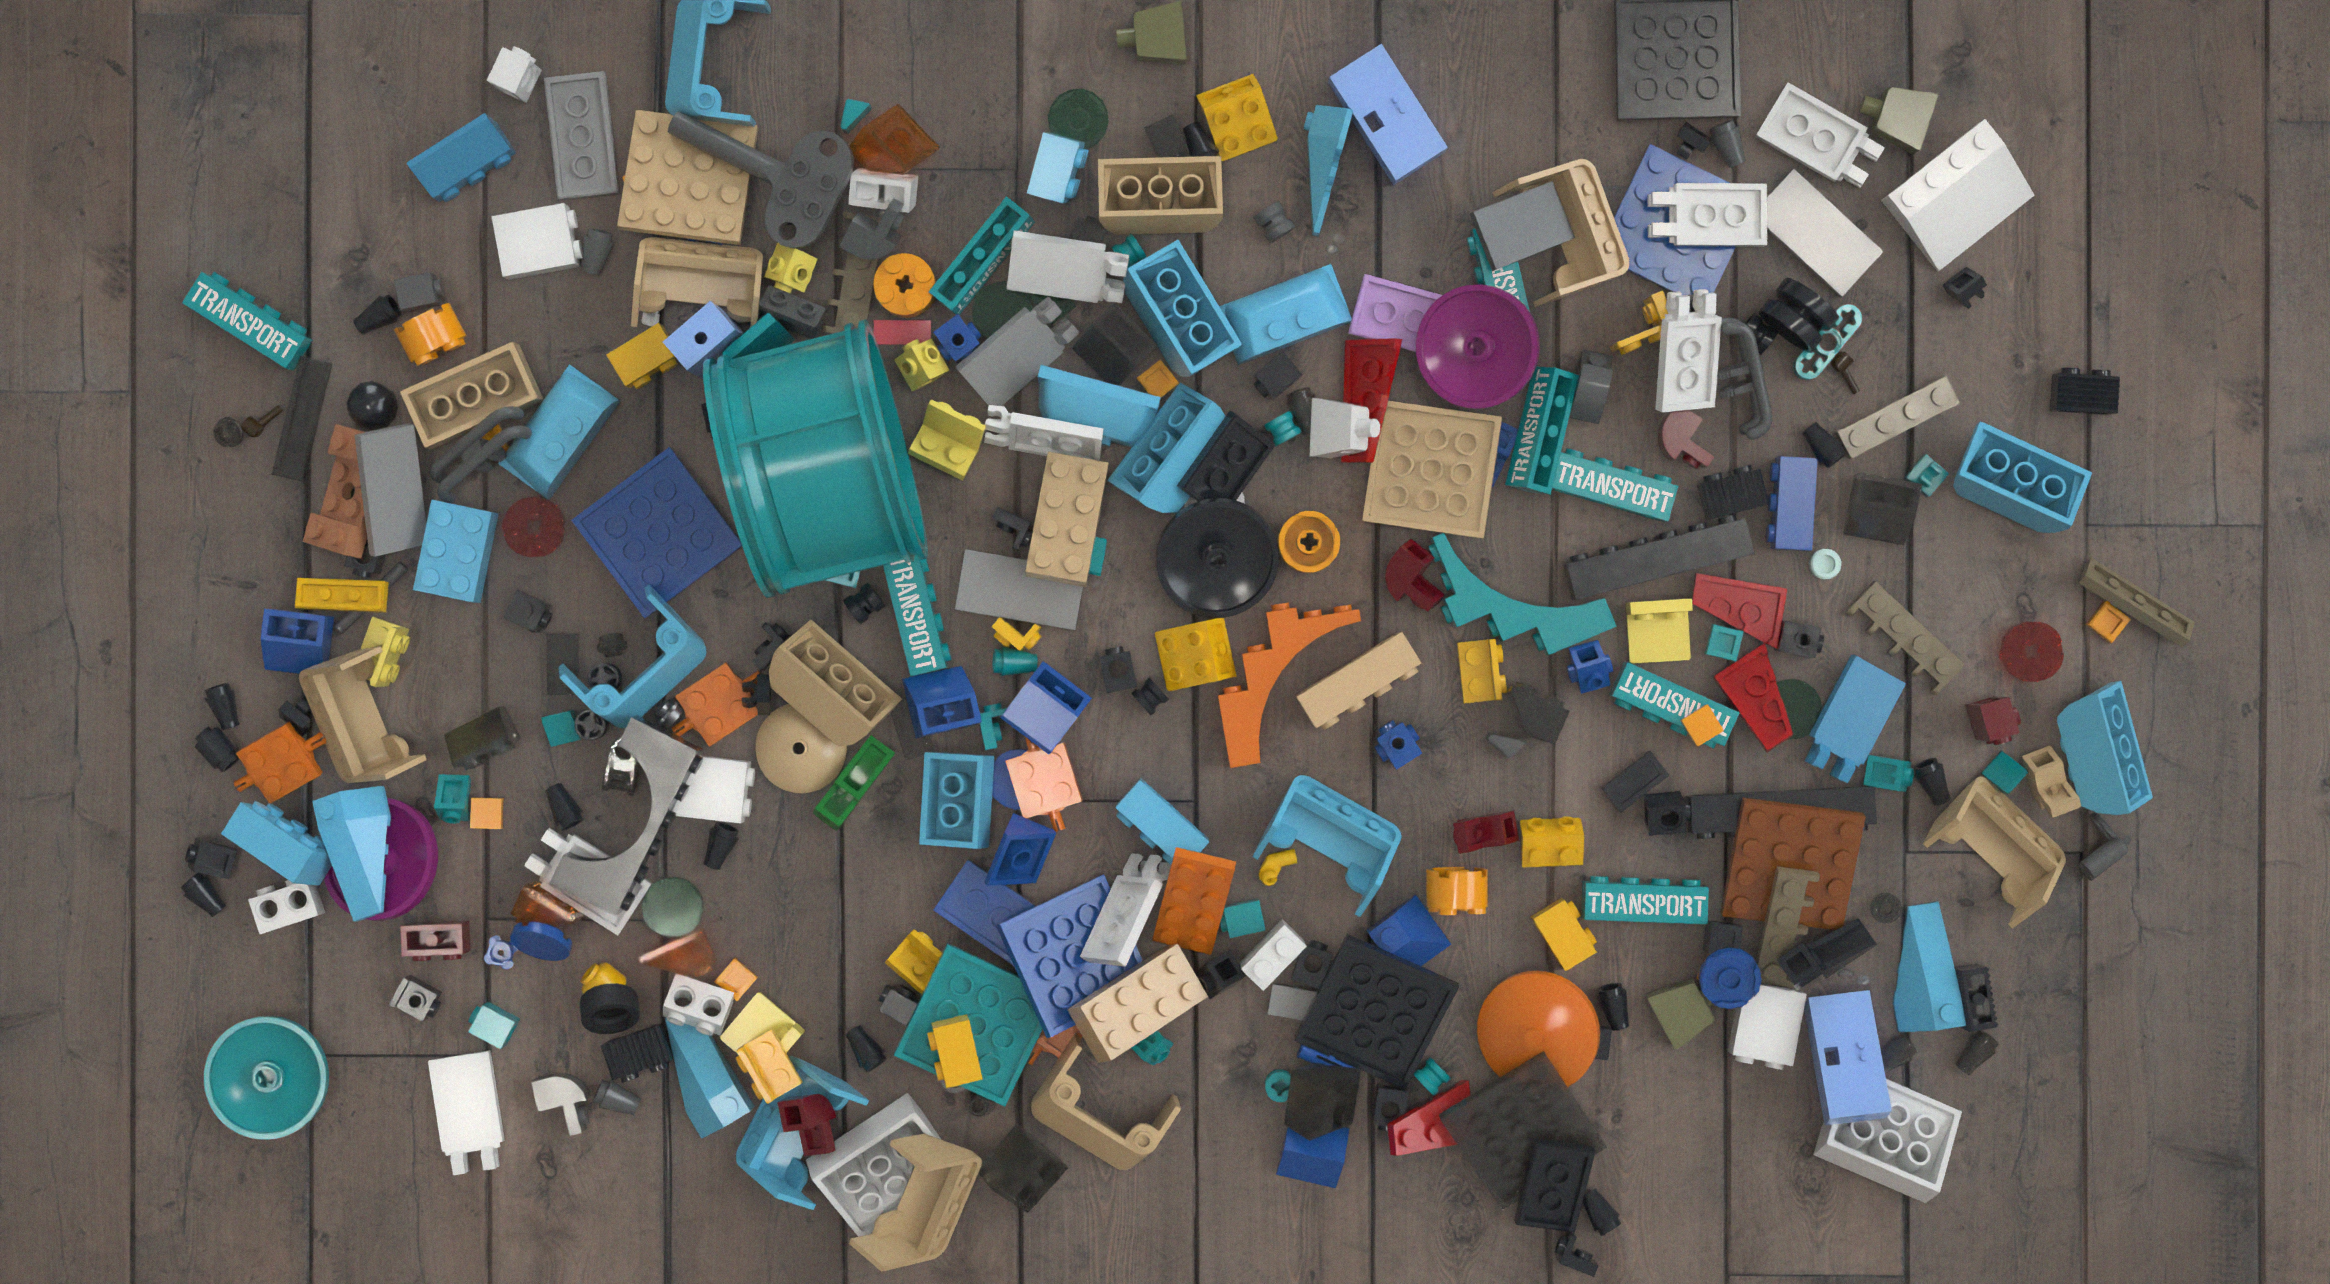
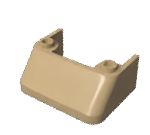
(1597, 249)
(697, 275)
(351, 719)
(2006, 841)
(1056, 1108)
(928, 1206)

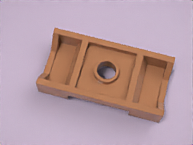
(342, 519)

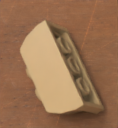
(1160, 194)
(829, 686)

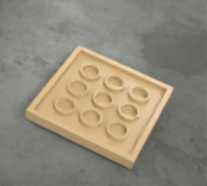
(681, 188)
(1433, 470)

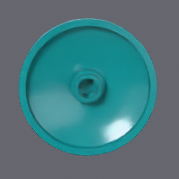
(266, 1077)

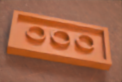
(1194, 900)

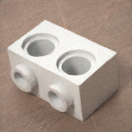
(514, 73)
(878, 189)
(288, 910)
(701, 997)

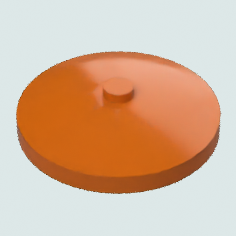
(1536, 1015)

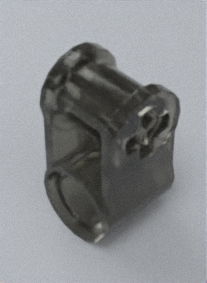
(622, 769)

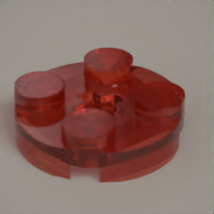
(516, 526)
(2049, 650)

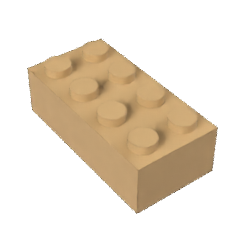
(465, 395)
(1067, 519)
(1359, 679)
(1137, 1003)

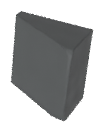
(1505, 745)

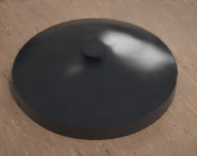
(1217, 558)

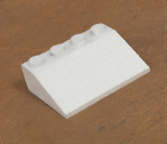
(1959, 195)
(1899, 1151)
(864, 1170)

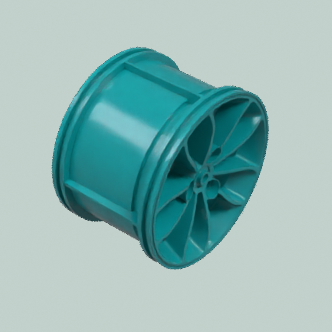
(814, 459)

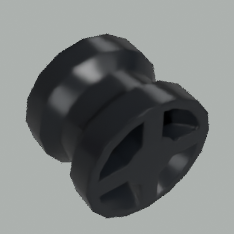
(598, 676)
(1150, 696)
(585, 724)

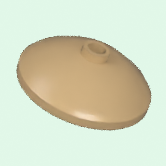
(792, 771)

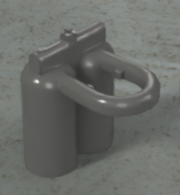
(2107, 853)

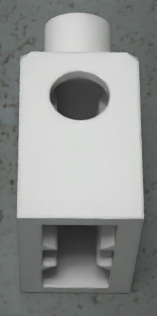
(1340, 428)

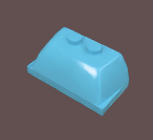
(1179, 310)
(1287, 313)
(1094, 403)
(560, 432)
(1168, 450)
(2020, 480)
(2104, 752)

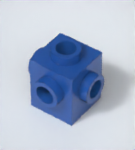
(950, 332)
(1589, 667)
(1402, 754)

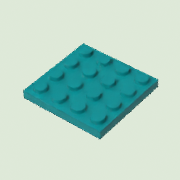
(998, 1014)

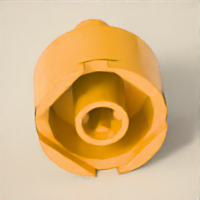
(896, 270)
(431, 333)
(1319, 555)
(1456, 890)

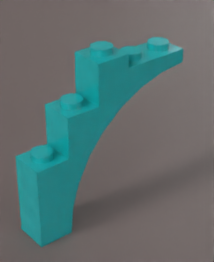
(1508, 617)

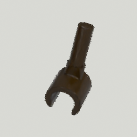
(1840, 363)
(255, 428)

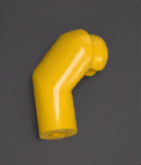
(1273, 863)

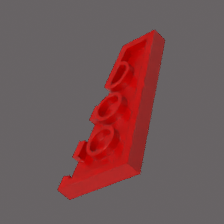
(1368, 382)

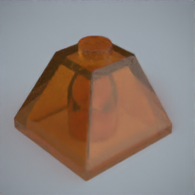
(892, 143)
(543, 907)
(683, 955)

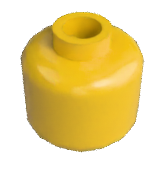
(600, 975)

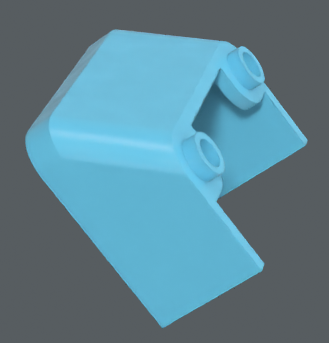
(683, 86)
(681, 654)
(1336, 829)
(776, 1155)

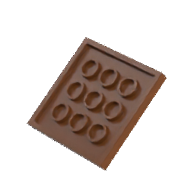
(1794, 838)

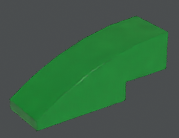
(853, 783)

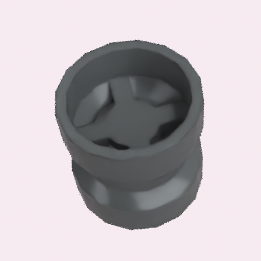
(1274, 222)

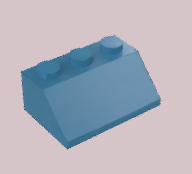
(462, 158)

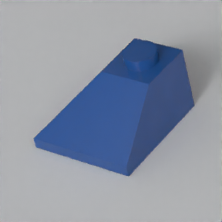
(1409, 933)

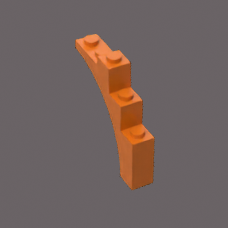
(1288, 635)

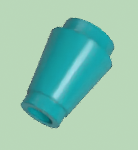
(1012, 661)

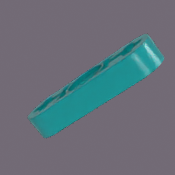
(1818, 364)

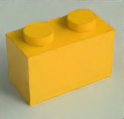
(643, 357)
(1564, 934)
(956, 1051)

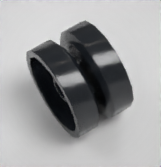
(1799, 314)

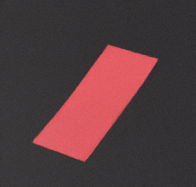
(901, 331)

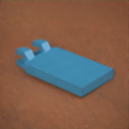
(1853, 717)

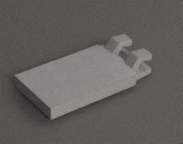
(1016, 351)

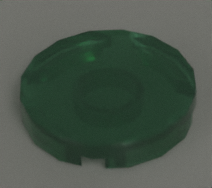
(1079, 116)
(996, 306)
(1801, 705)
(672, 907)

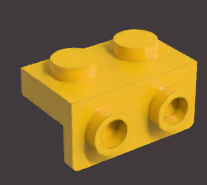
(1009, 635)
(1552, 842)
(915, 959)

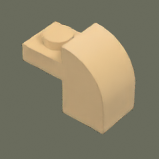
(2049, 782)

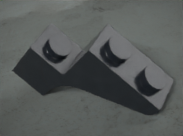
(1827, 954)

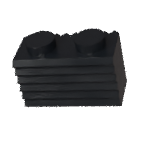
(2085, 393)
(1733, 493)
(1976, 997)
(637, 1052)

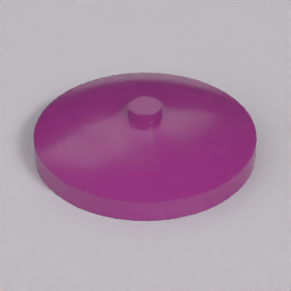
(1477, 346)
(407, 867)

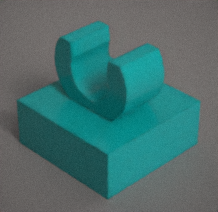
(1928, 474)
(1724, 642)

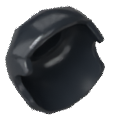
(372, 405)

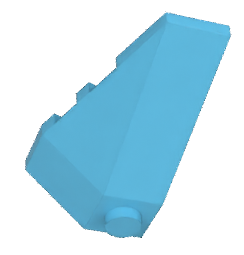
(1324, 146)
(355, 838)
(1927, 982)
(706, 1080)

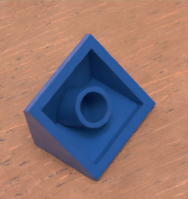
(1020, 853)
(1313, 1160)

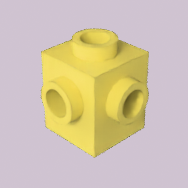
(790, 269)
(921, 363)

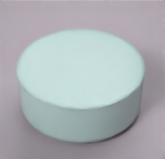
(1825, 564)

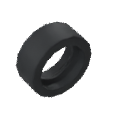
(607, 996)

